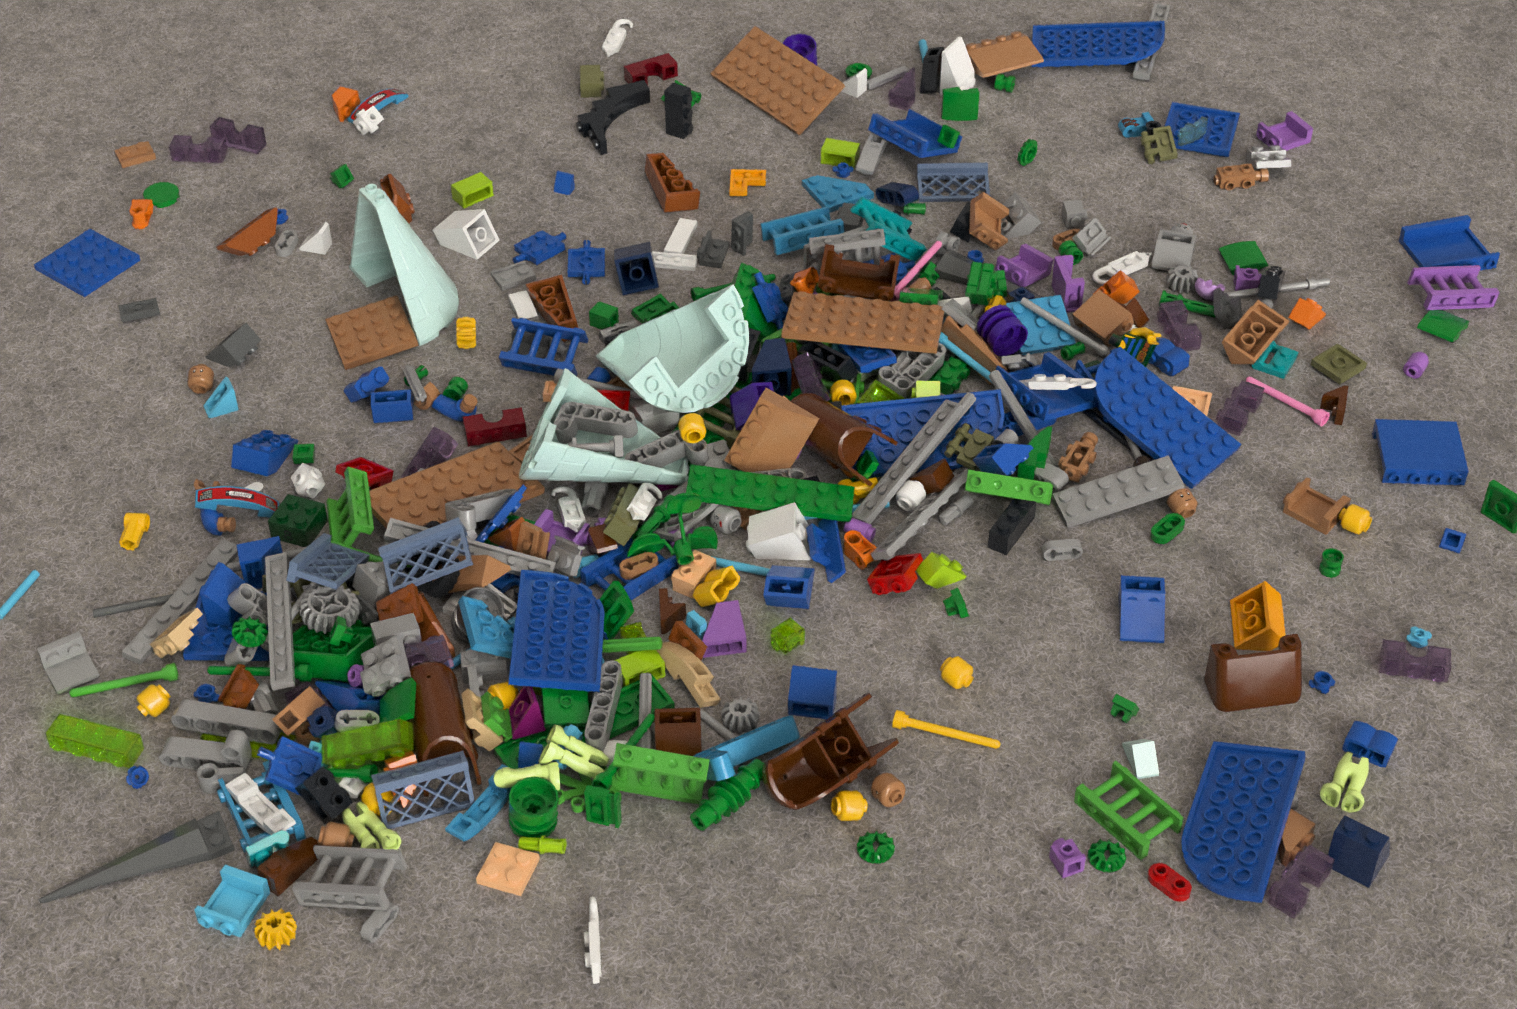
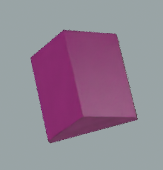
(525, 714)

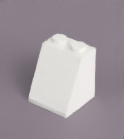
(467, 232)
(778, 534)

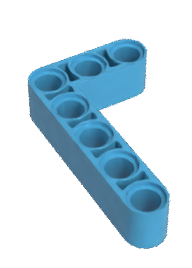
(748, 746)

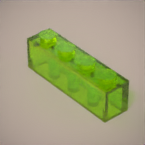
(94, 741)
(367, 743)

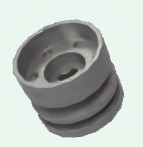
(489, 597)

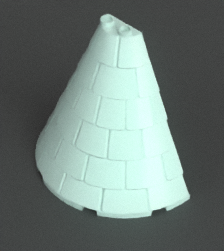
(390, 248)
(684, 356)
(560, 462)

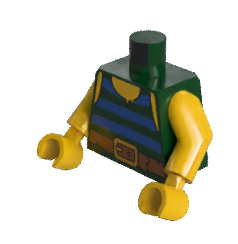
(1138, 343)

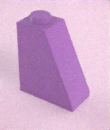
(725, 630)

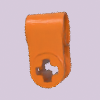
(141, 212)
(805, 280)
(858, 549)

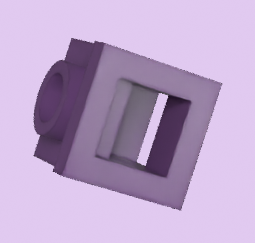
(1246, 278)
(1066, 857)

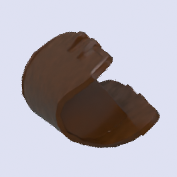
(838, 434)
(439, 716)
(821, 760)

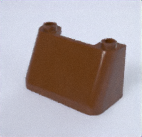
(856, 277)
(1255, 678)

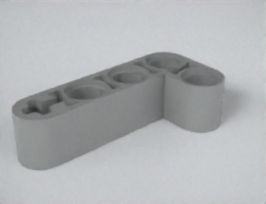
(919, 370)
(595, 419)
(668, 450)
(1050, 474)
(477, 507)
(250, 603)
(194, 753)

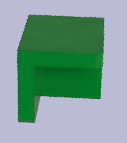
(603, 316)

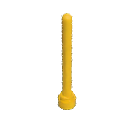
(902, 720)

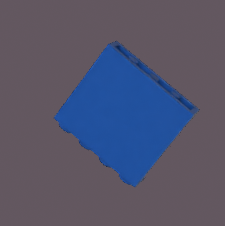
(912, 134)
(1446, 244)
(1049, 403)
(1421, 452)

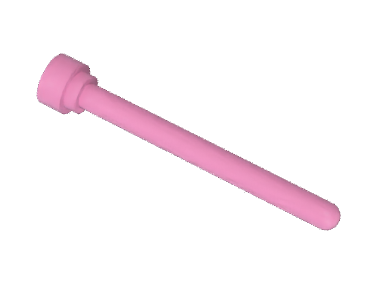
(918, 266)
(1319, 416)

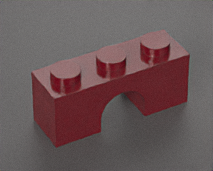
(661, 66)
(483, 432)

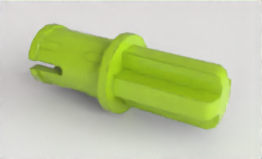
(543, 844)

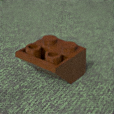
(678, 730)

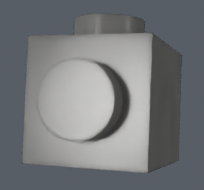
(1073, 213)

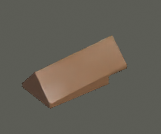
(1253, 334)
(972, 344)
(480, 574)

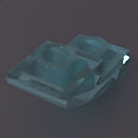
(1192, 132)

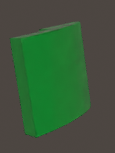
(960, 104)
(1244, 254)
(653, 308)
(1443, 324)
(616, 608)
(398, 702)

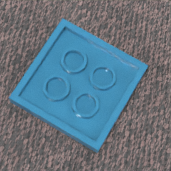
(1041, 333)

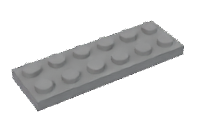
(1118, 491)

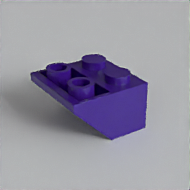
(744, 401)

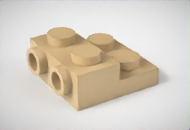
(176, 635)
(474, 719)

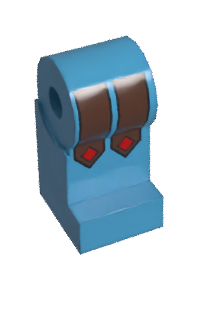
(1134, 126)

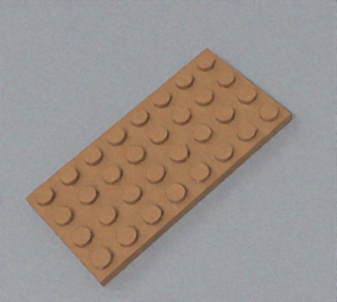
(777, 80)
(864, 322)
(424, 494)

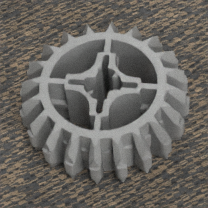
(323, 605)

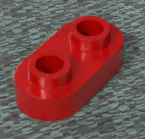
(1169, 881)

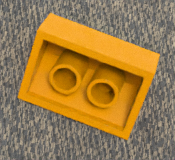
(1257, 618)

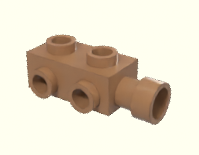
(1238, 176)
(1079, 457)

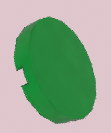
(162, 194)

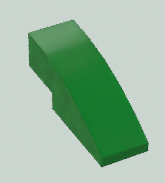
(1037, 455)

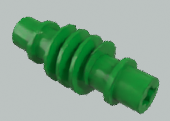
(728, 795)

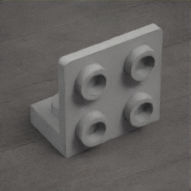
(67, 662)

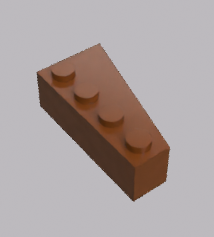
(669, 185)
(553, 302)

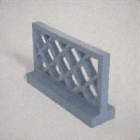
(952, 173)
(422, 544)
(315, 562)
(418, 773)

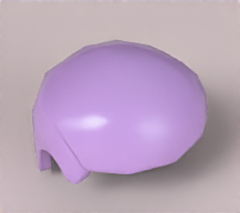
(1206, 288)

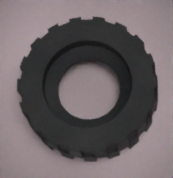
(441, 585)

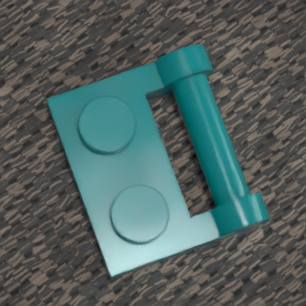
(1280, 363)
(261, 850)

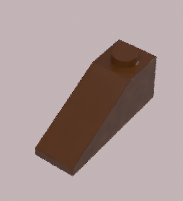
(288, 865)

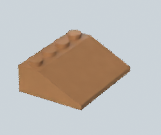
(1003, 54)
(771, 435)

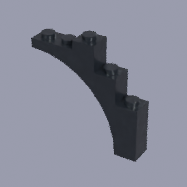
(605, 111)

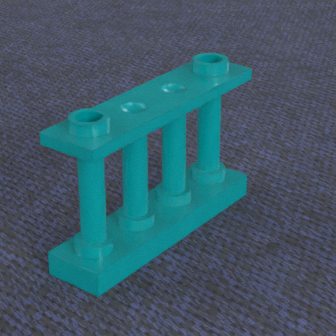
(894, 228)

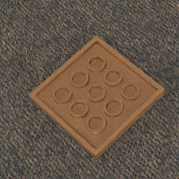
(371, 332)

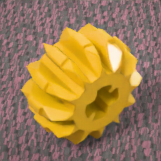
(466, 332)
(275, 929)

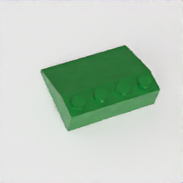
(744, 282)
(327, 659)

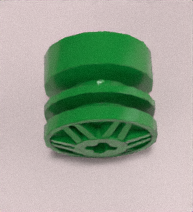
(533, 807)

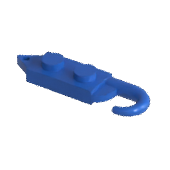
(499, 518)

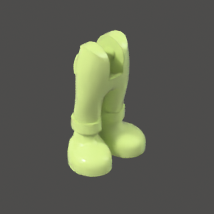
(579, 764)
(1347, 770)
(509, 777)
(387, 838)

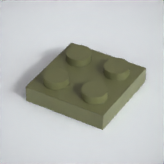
(1338, 363)

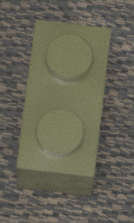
(591, 81)

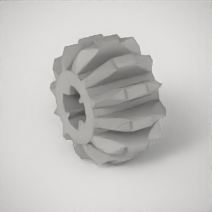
(1182, 278)
(740, 715)

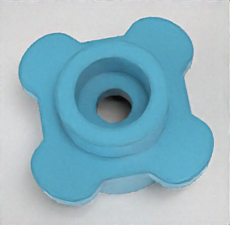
(1418, 637)

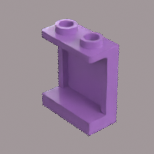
(1287, 134)
(1026, 267)
(1062, 283)
(557, 528)

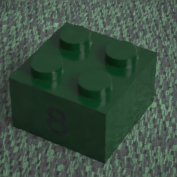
(298, 520)

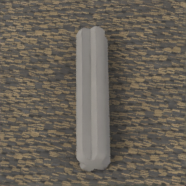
(886, 77)
(414, 383)

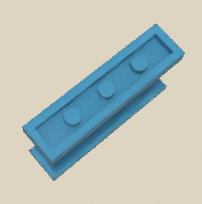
(795, 230)
(276, 793)

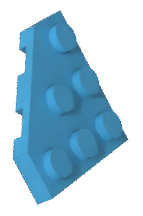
(835, 192)
(484, 630)

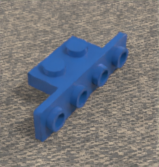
(826, 547)

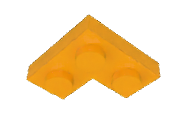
(742, 178)

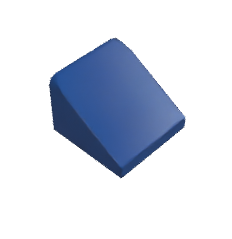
(564, 183)
(1452, 540)
(529, 754)

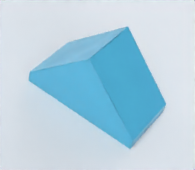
(222, 400)

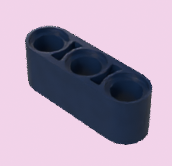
(897, 194)

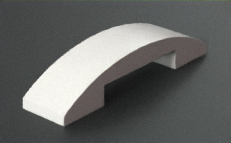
(257, 806)

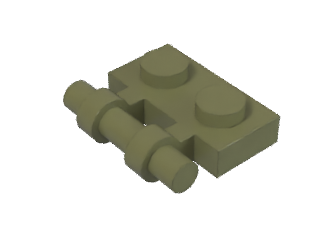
(1164, 143)
(975, 444)

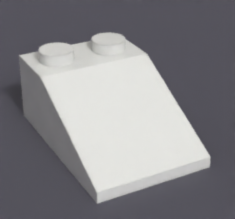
(956, 67)
(653, 417)

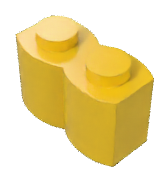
(716, 586)

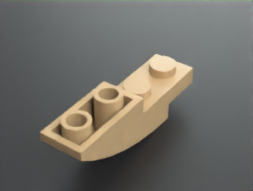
(695, 675)

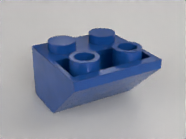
(392, 406)
(1002, 458)
(253, 556)
(789, 586)
(215, 594)
(812, 692)

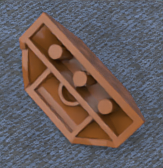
(398, 196)
(252, 235)
(431, 625)

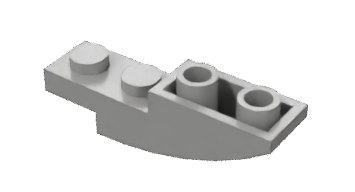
(871, 154)

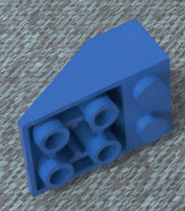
(262, 452)
(1142, 609)
(347, 697)

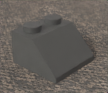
(235, 347)

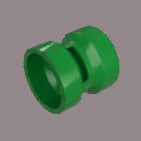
(1005, 83)
(1070, 248)
(456, 388)
(1331, 562)

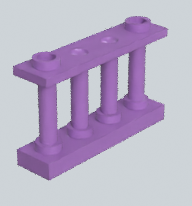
(1453, 299)

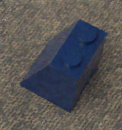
(636, 268)
(774, 366)
(1358, 851)

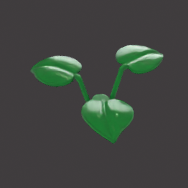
(700, 537)

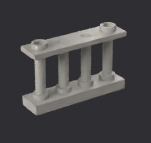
(849, 241)
(613, 446)
(354, 895)

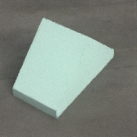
(1142, 757)

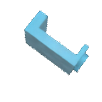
(234, 902)

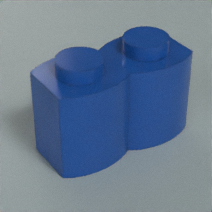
(1169, 358)
(367, 383)
(1370, 743)

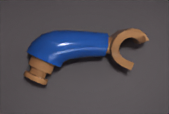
(450, 408)
(213, 520)

